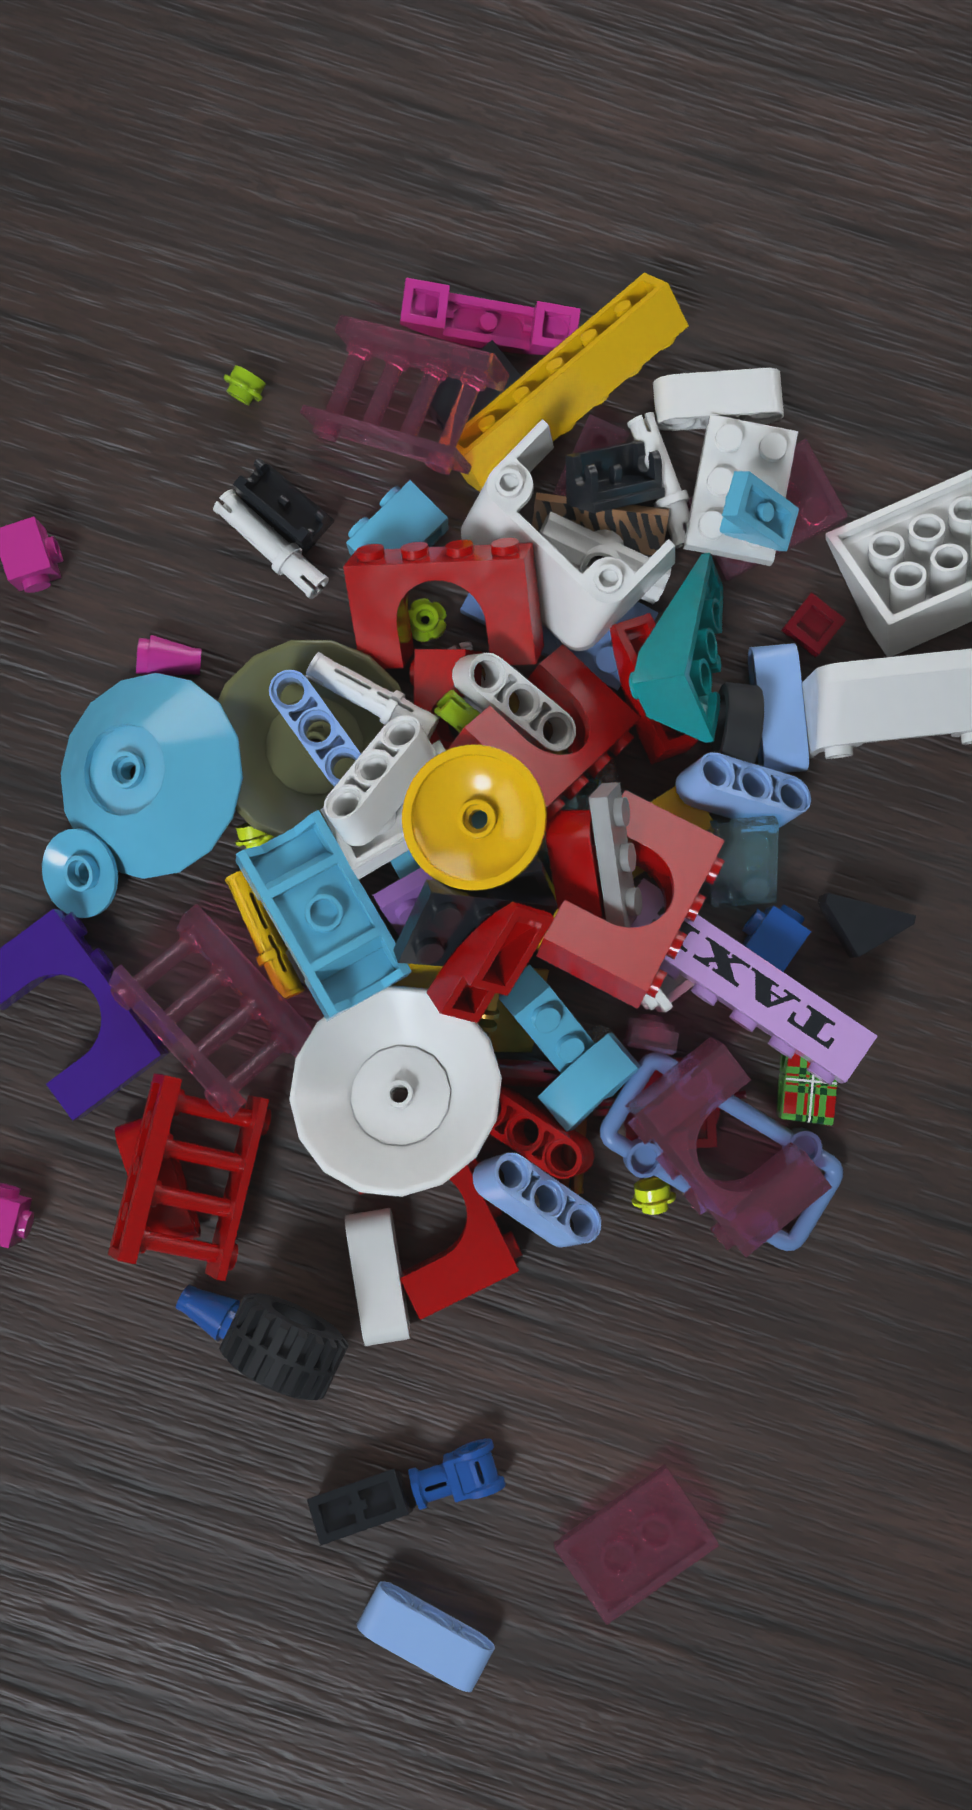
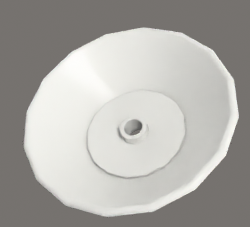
(348, 1084)

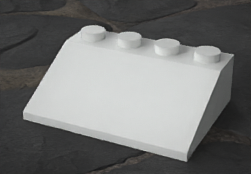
(911, 565)

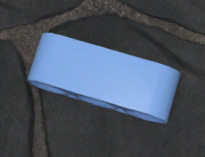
(304, 714)
(784, 726)
(741, 789)
(556, 1201)
(425, 1636)

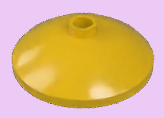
(441, 810)

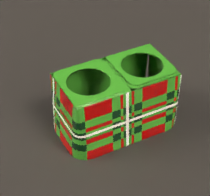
(803, 1095)

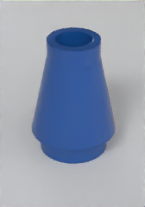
(208, 1310)

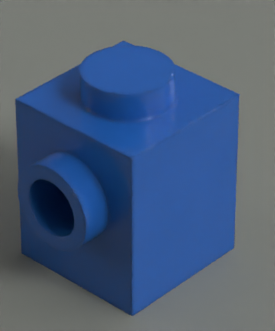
(775, 934)

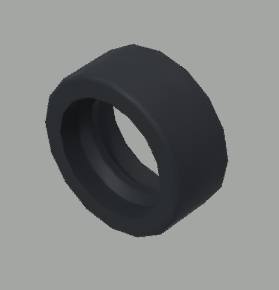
(739, 721)

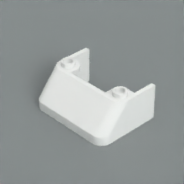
(572, 604)
(888, 701)

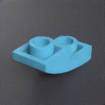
(589, 1081)

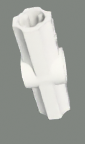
(581, 546)

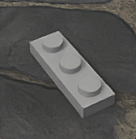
(614, 854)

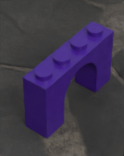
(124, 1043)

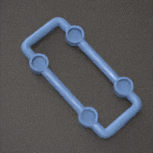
(642, 1163)

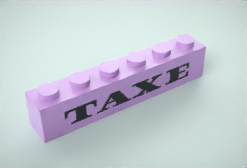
(762, 995)

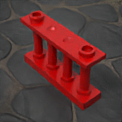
(146, 1191)

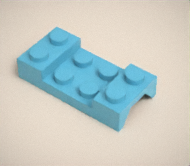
(323, 915)

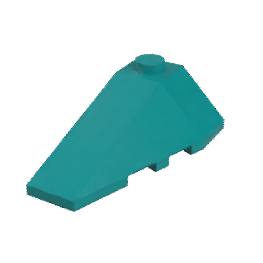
(681, 655)

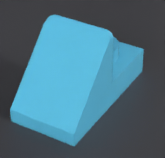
(757, 513)

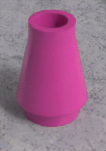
(167, 657)

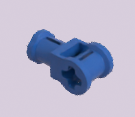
(458, 1475)

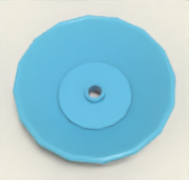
(182, 780)

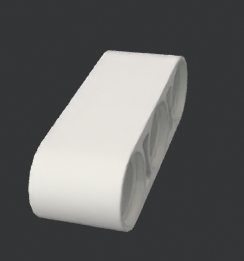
(743, 394)
(534, 705)
(378, 780)
(377, 1277)

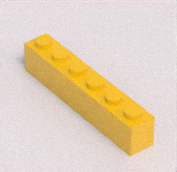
(575, 374)

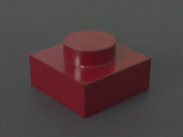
(813, 625)

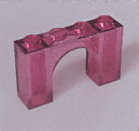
(746, 1208)

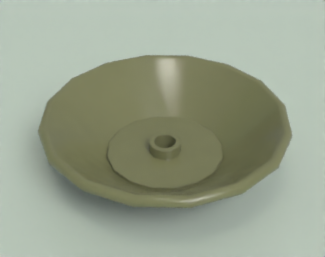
(279, 774)

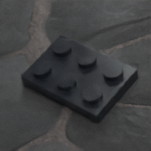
(449, 915)

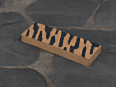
(638, 526)

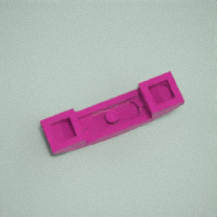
(477, 321)

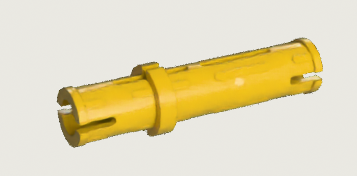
(265, 938)

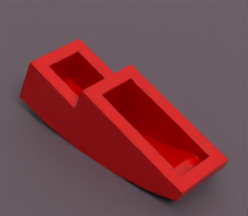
(657, 739)
(489, 961)

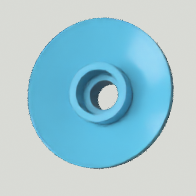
(66, 873)

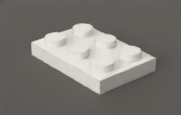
(728, 448)

